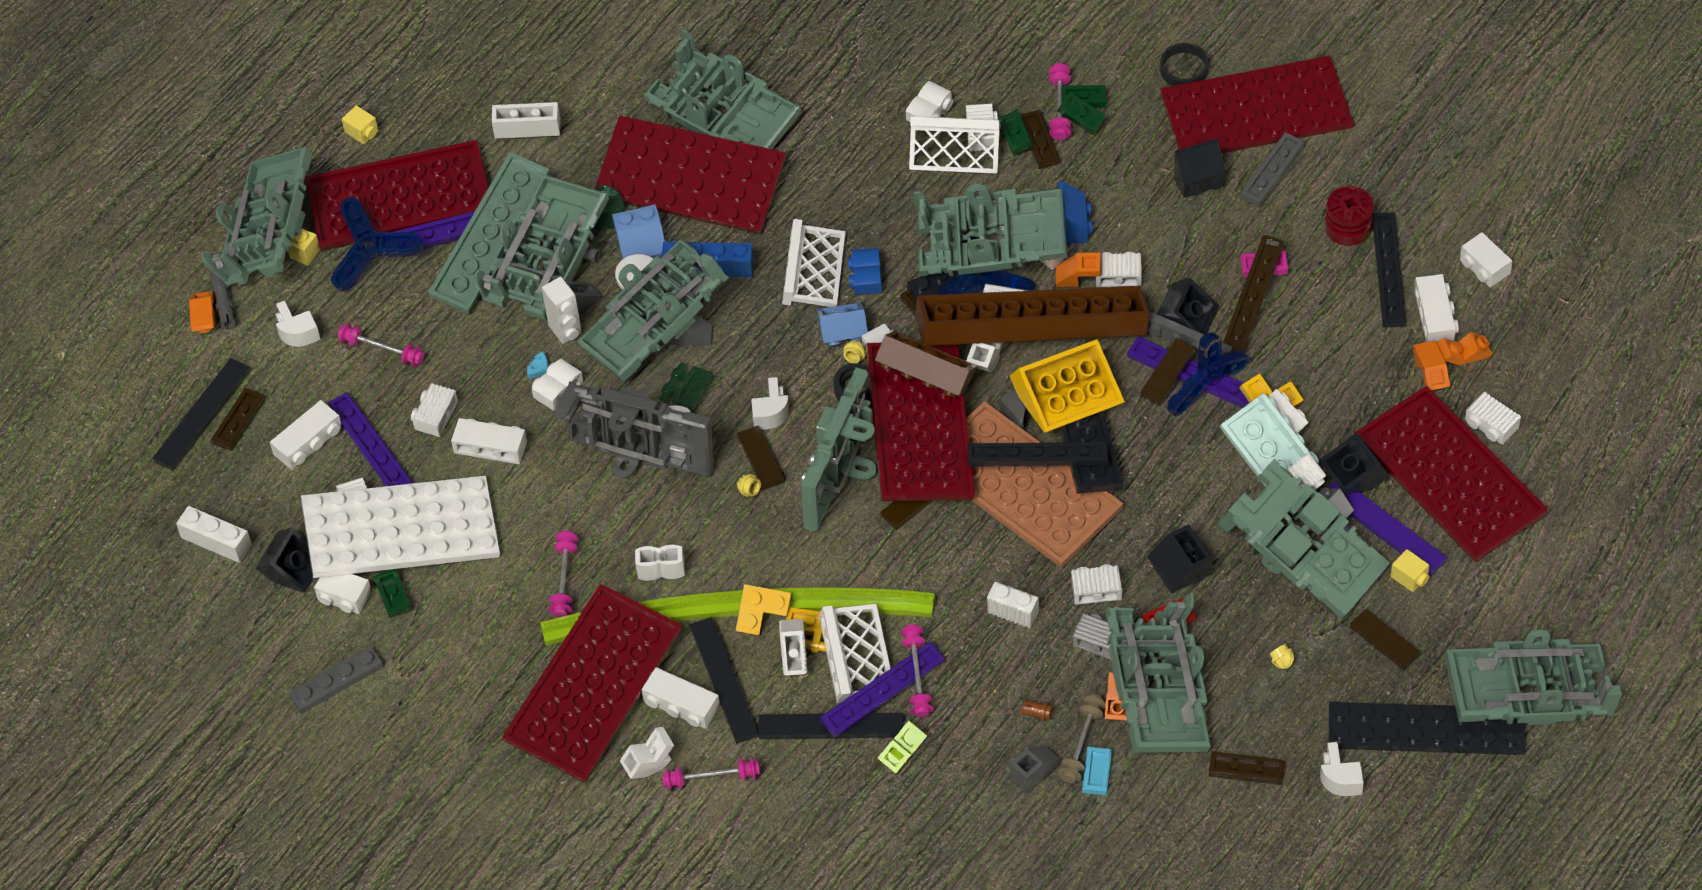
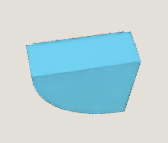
(538, 366)

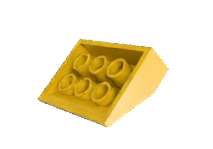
(1067, 386)

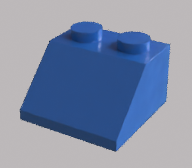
(1075, 214)

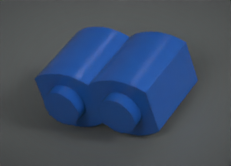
(866, 271)

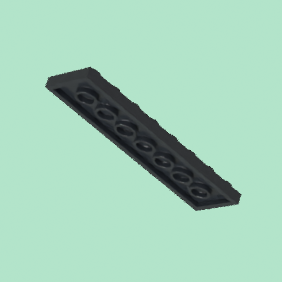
(1420, 730)

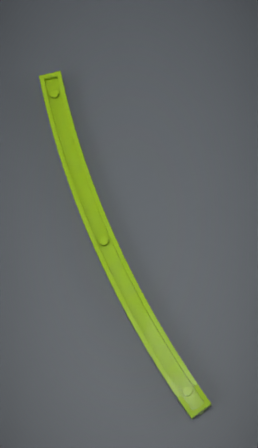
(728, 604)

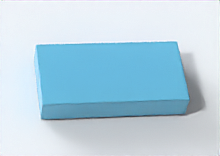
(1097, 770)

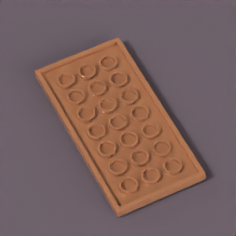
(1036, 500)

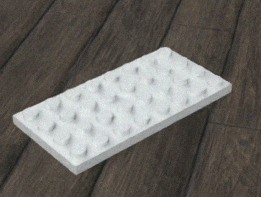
(399, 526)

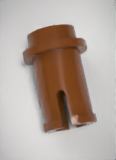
(1037, 709)

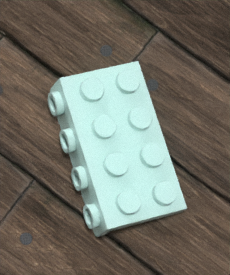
(1264, 435)

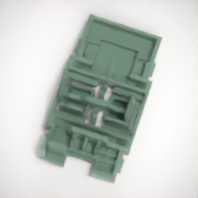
(753, 113)
(1030, 221)

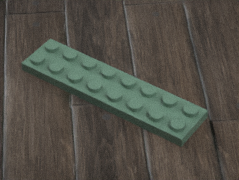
(481, 238)

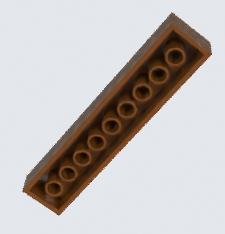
(1031, 315)

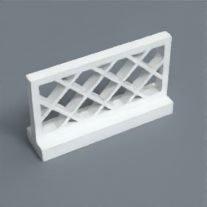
(954, 125)
(794, 265)
(835, 648)

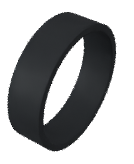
(1183, 48)

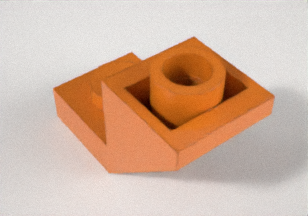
(1077, 266)
(202, 311)
(1467, 350)
(1433, 365)
(1112, 708)

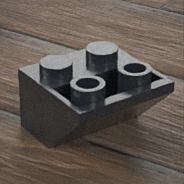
(1180, 559)

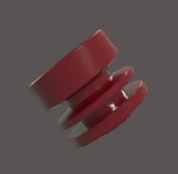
(1349, 215)

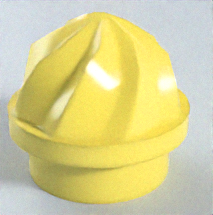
(854, 351)
(749, 485)
(1282, 657)

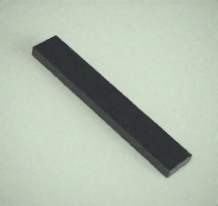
(1388, 270)
(201, 414)
(1038, 454)
(724, 680)
(810, 727)

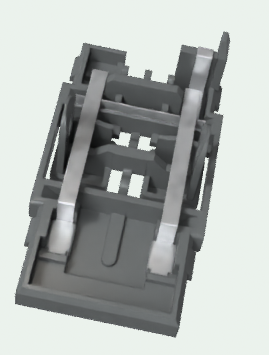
(670, 435)

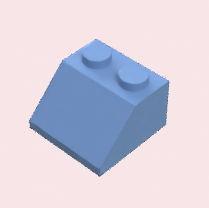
(639, 232)
(842, 323)

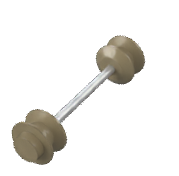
(1072, 766)

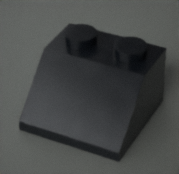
(1199, 168)
(1188, 306)
(1354, 466)
(287, 560)

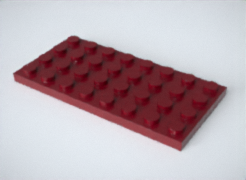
(1258, 106)
(692, 174)
(399, 191)
(918, 436)
(1451, 474)
(592, 683)

